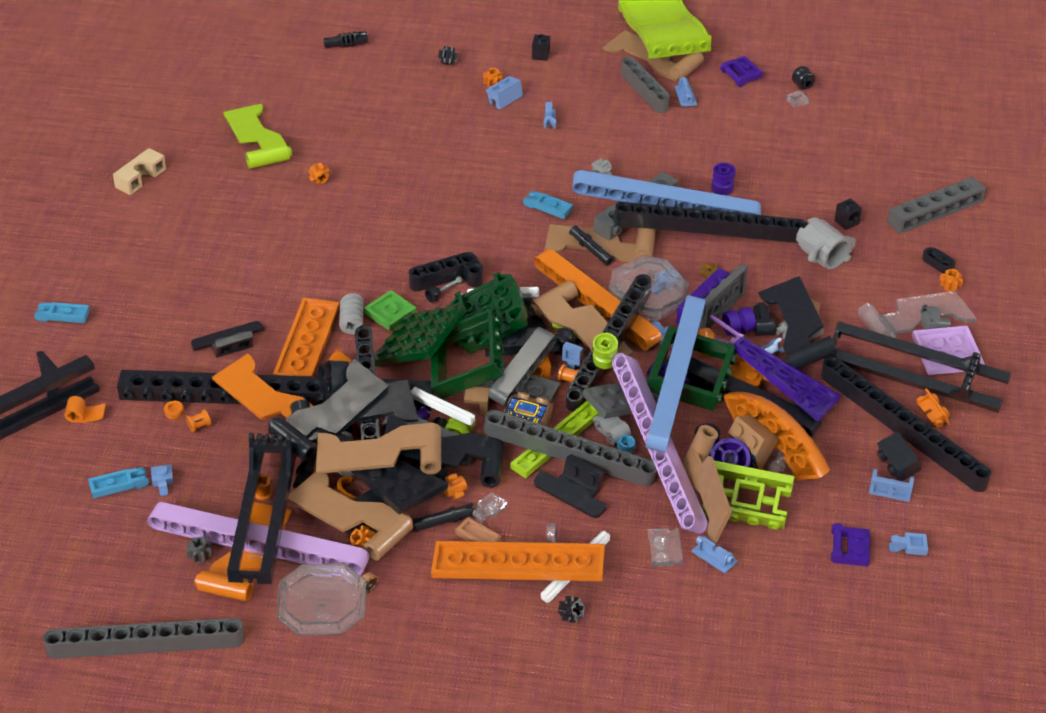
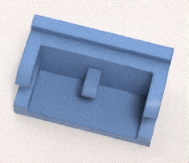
(505, 92)
(890, 487)

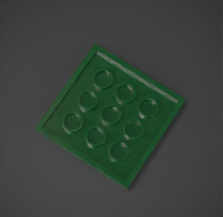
(419, 335)

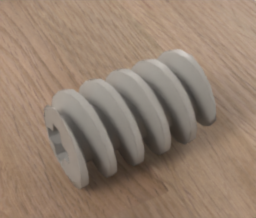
(351, 313)

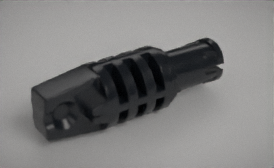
(346, 39)

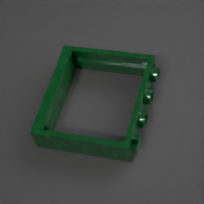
(464, 328)
(691, 394)

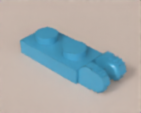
(548, 204)
(62, 312)
(118, 482)

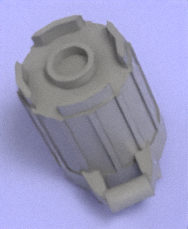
(825, 243)

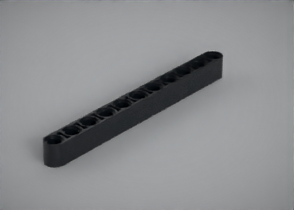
(707, 222)
(909, 425)

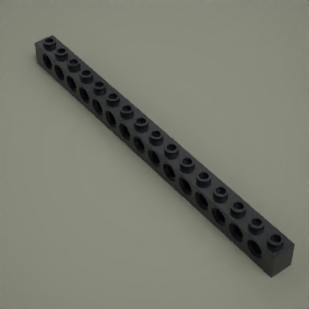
(200, 388)

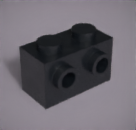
(898, 456)

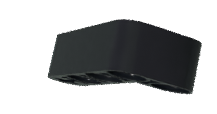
(447, 270)
(334, 376)

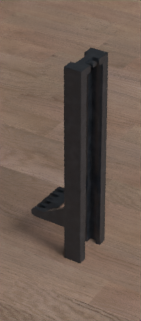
(970, 365)
(48, 382)
(257, 448)

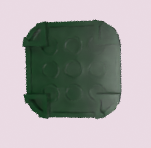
(504, 298)

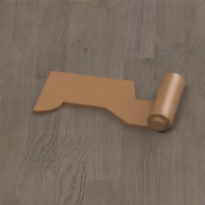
(663, 66)
(559, 239)
(582, 320)
(380, 452)
(705, 480)
(343, 513)

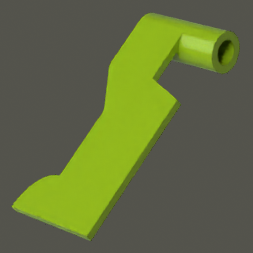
(249, 129)

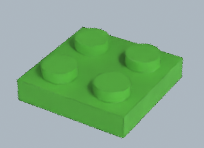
(389, 310)

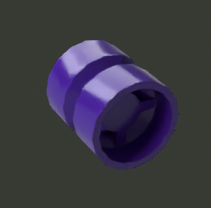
(723, 179)
(740, 321)

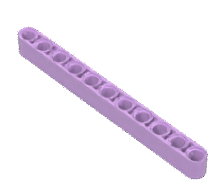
(667, 464)
(222, 529)

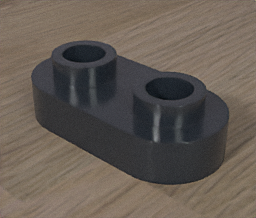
(938, 259)

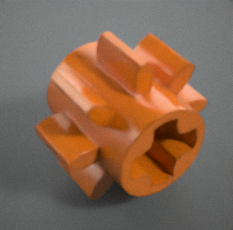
(492, 77)
(319, 173)
(951, 280)
(456, 486)
(361, 536)

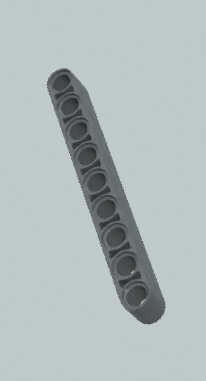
(562, 444)
(143, 638)

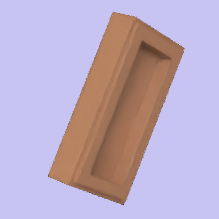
(475, 532)

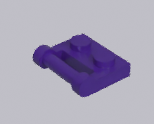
(744, 67)
(857, 545)

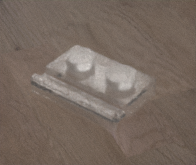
(665, 547)

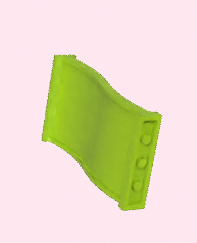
(665, 27)

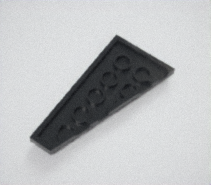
(400, 485)

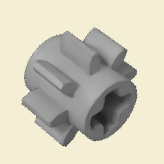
(601, 166)

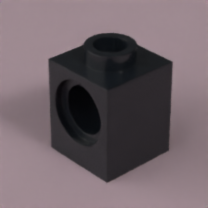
(541, 47)
(848, 214)

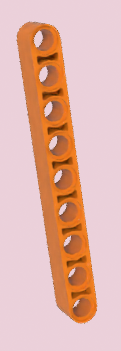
(591, 293)

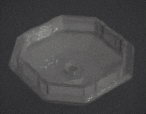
(667, 285)
(317, 587)

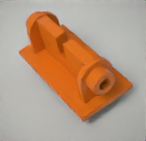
(931, 403)

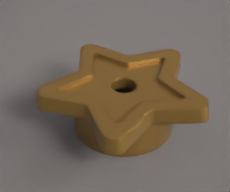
(707, 270)

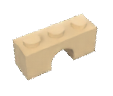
(129, 176)

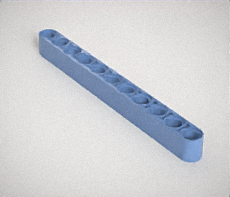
(657, 194)
(675, 374)

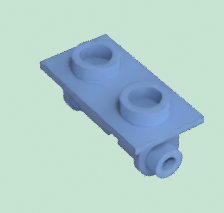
(685, 93)
(714, 555)

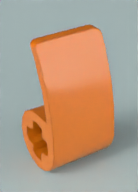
(78, 412)

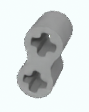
(611, 427)

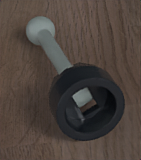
(434, 293)

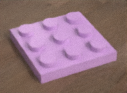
(950, 340)

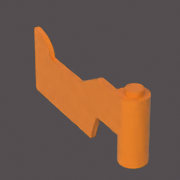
(252, 391)
(216, 579)

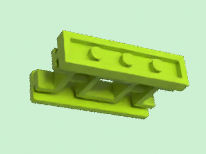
(755, 480)

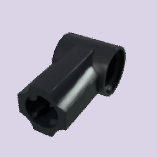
(764, 323)

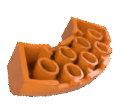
(799, 448)

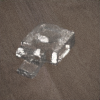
(490, 506)

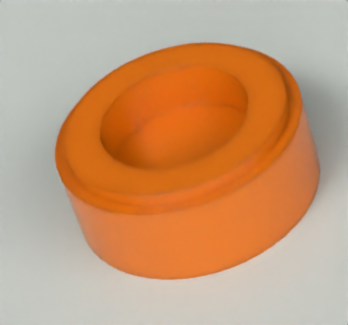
(174, 409)

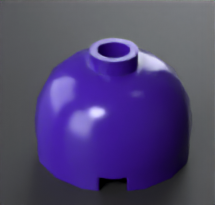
(731, 452)

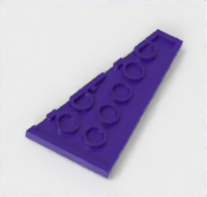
(800, 388)

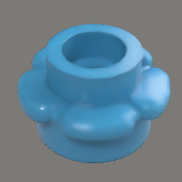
(626, 440)

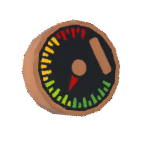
(371, 582)

